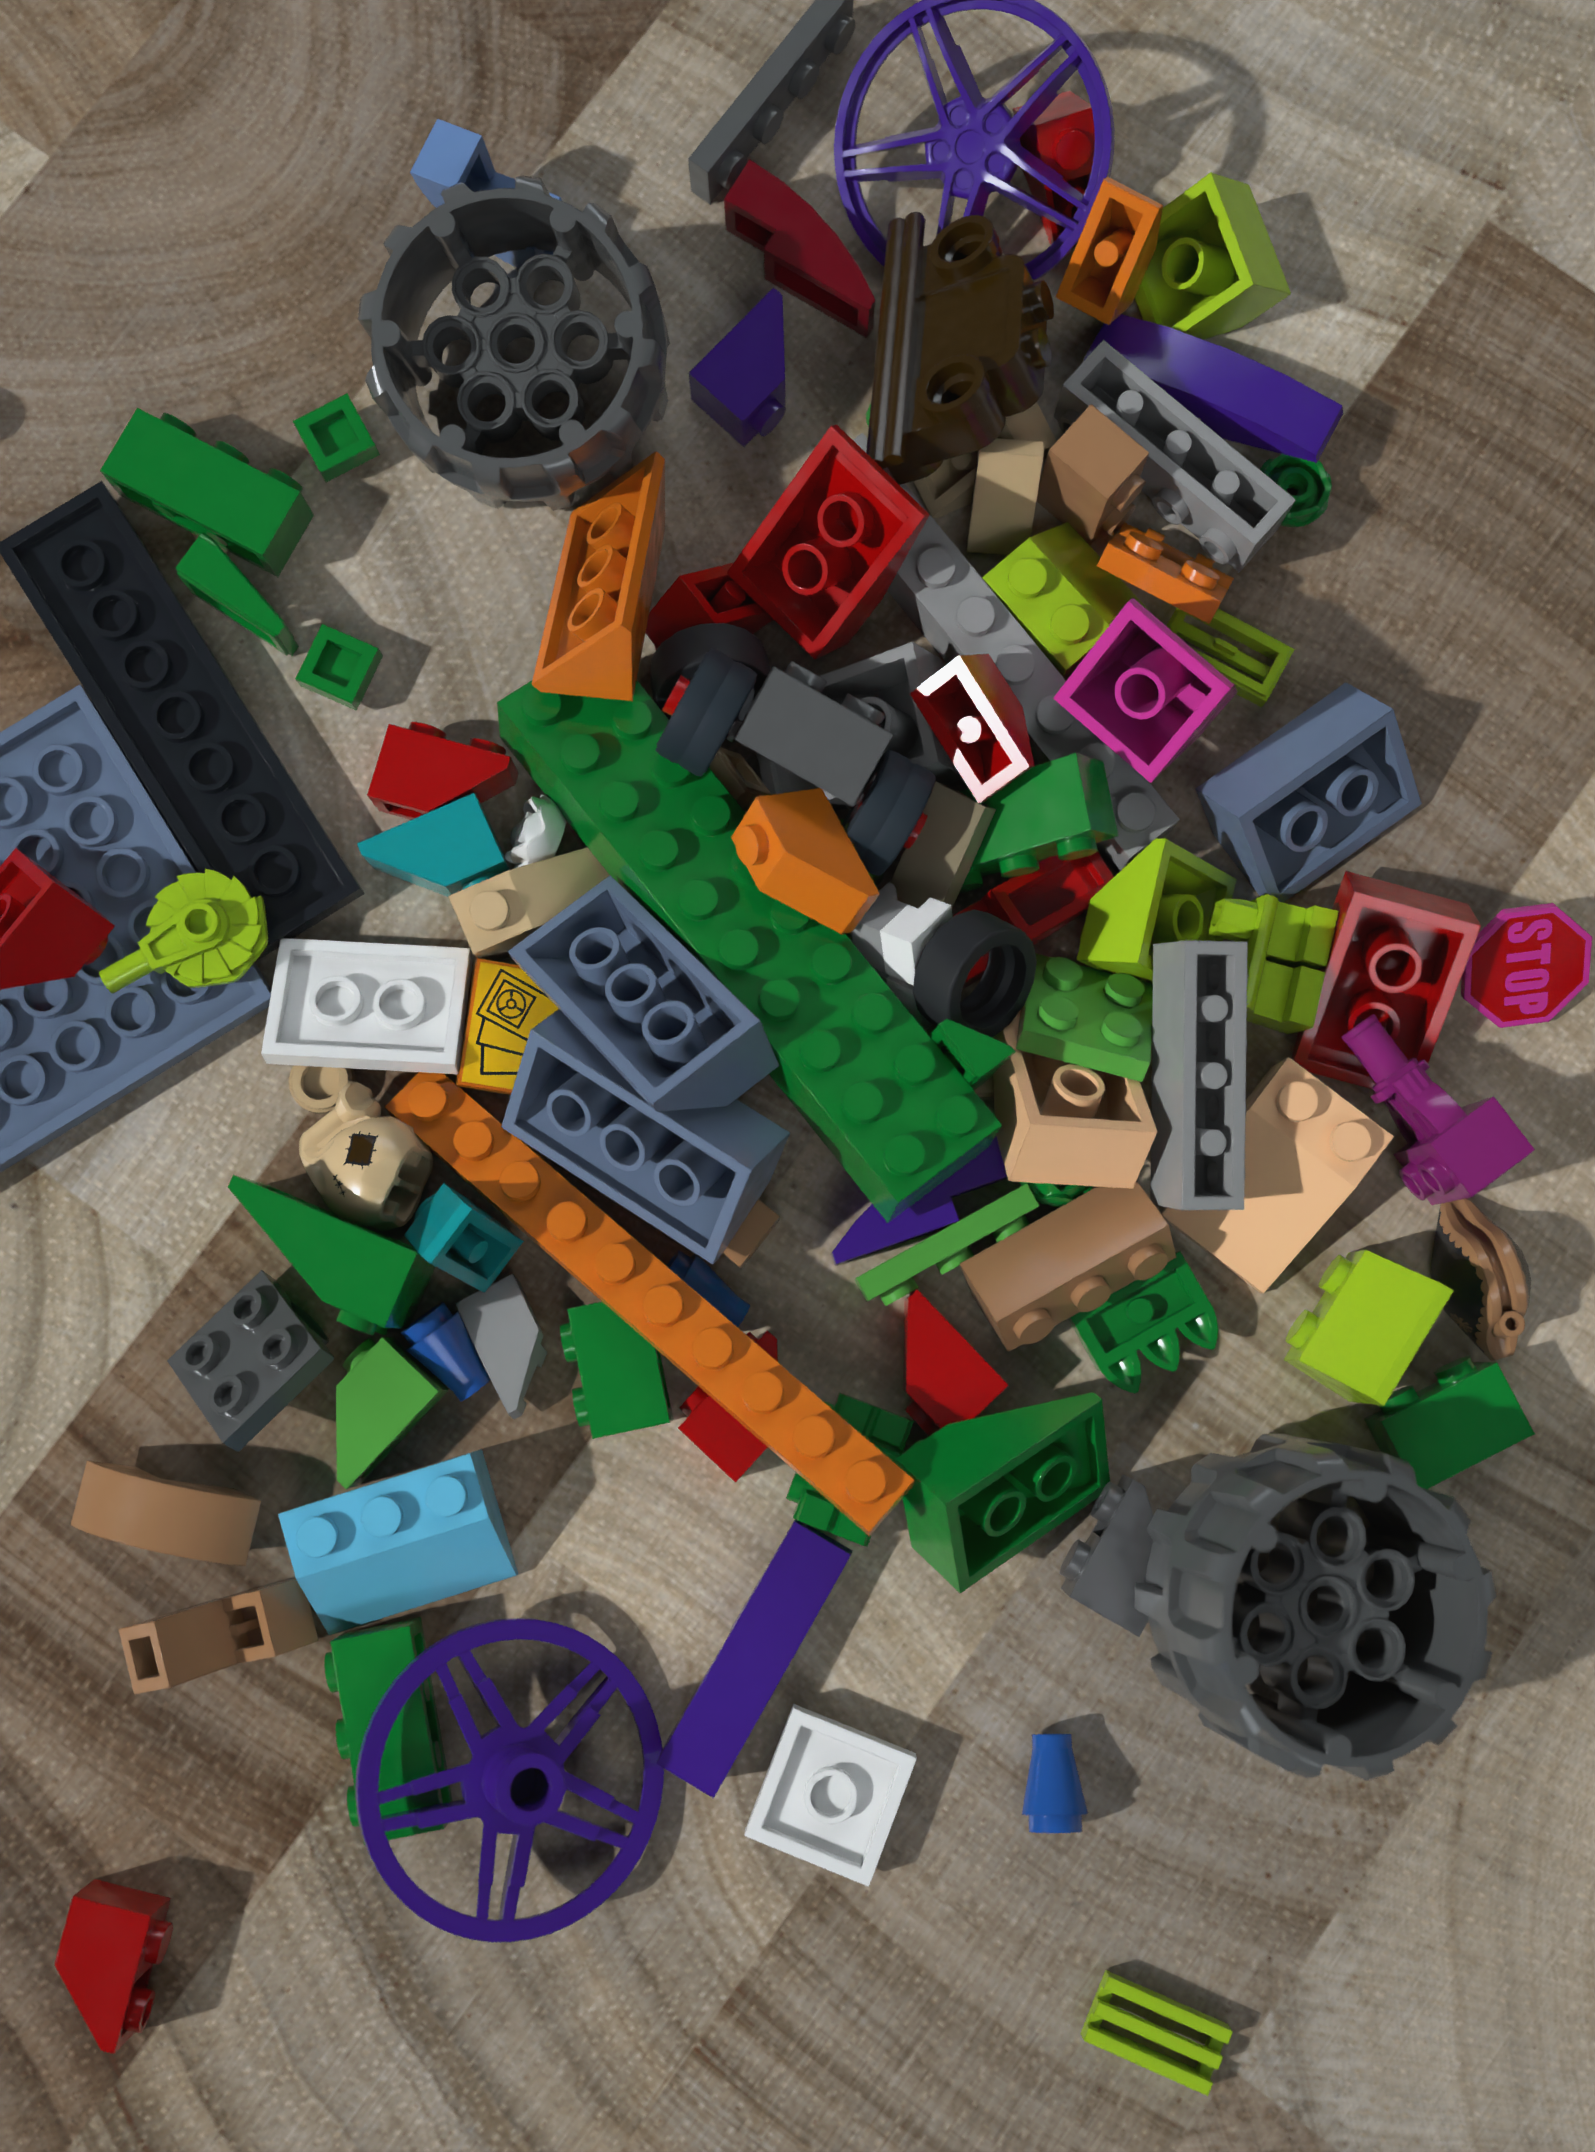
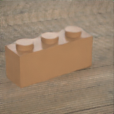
(1068, 1262)

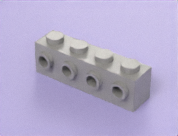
(1189, 467)
(1199, 1075)

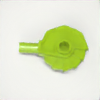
(200, 933)

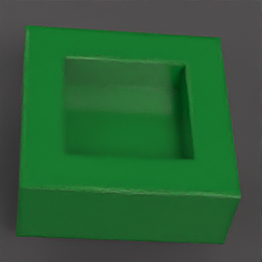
(336, 437)
(339, 667)

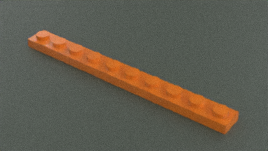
(654, 1301)

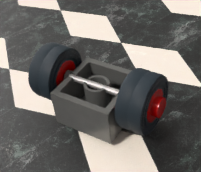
(810, 736)

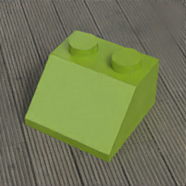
(1211, 262)
(1059, 594)
(1365, 1326)

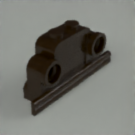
(953, 346)

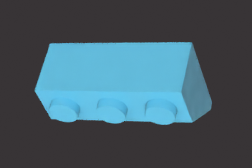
(399, 1543)

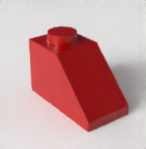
(704, 599)
(977, 723)
(942, 1369)

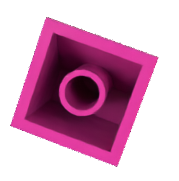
(1145, 691)

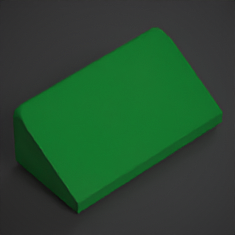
(970, 1051)

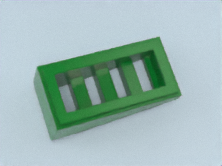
(224, 587)

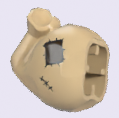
(366, 1163)

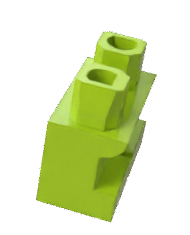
(1282, 957)

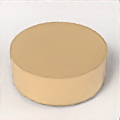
(318, 1087)

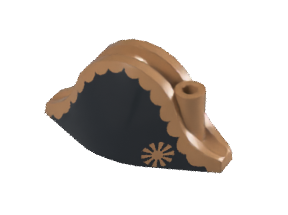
(1486, 1277)

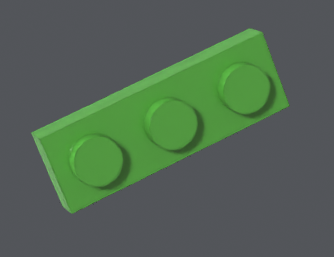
(948, 1247)

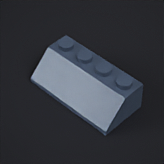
(646, 1002)
(675, 1169)

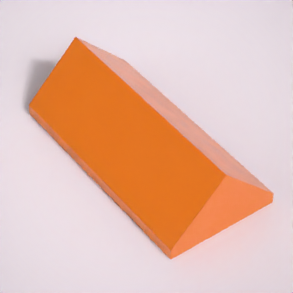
(605, 588)

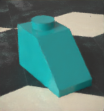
(440, 849)
(462, 1238)

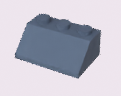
(1312, 792)

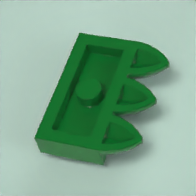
(1145, 1320)

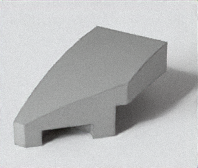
(505, 1339)

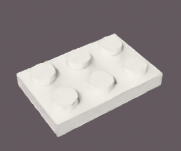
(368, 1006)

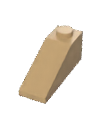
(521, 900)

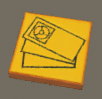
(498, 1024)

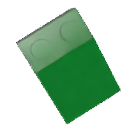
(347, 1266)
(1002, 1483)

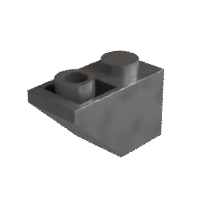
(1114, 1556)

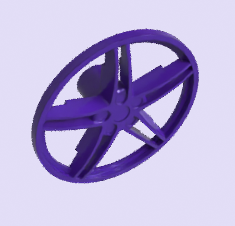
(976, 138)
(510, 1781)

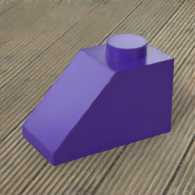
(745, 374)

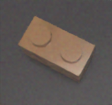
(1092, 476)

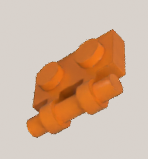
(1166, 571)

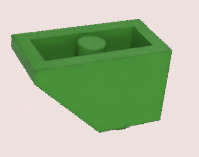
(379, 1405)

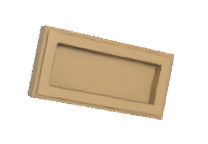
(1004, 495)

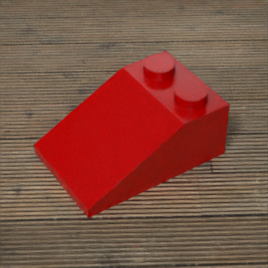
(830, 545)
(1390, 958)

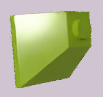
(1151, 901)

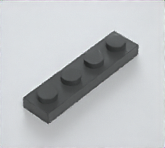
(762, 103)

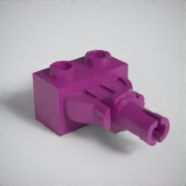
(1449, 1147)

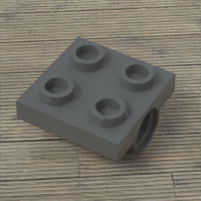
(251, 1360)

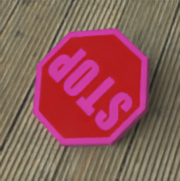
(1527, 965)

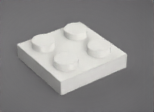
(830, 1795)

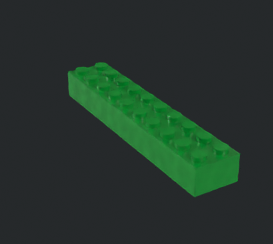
(838, 1031)

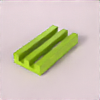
(1245, 634)
(1207, 2055)

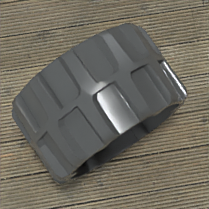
(455, 247)
(1418, 1613)

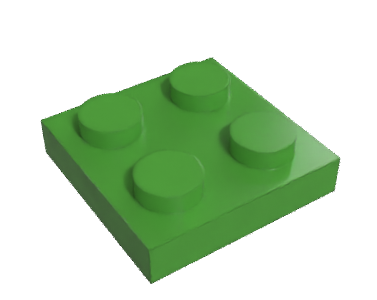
(1088, 1018)

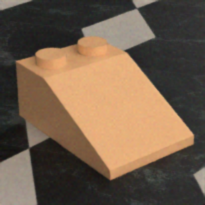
(1068, 1121)
(1300, 1165)

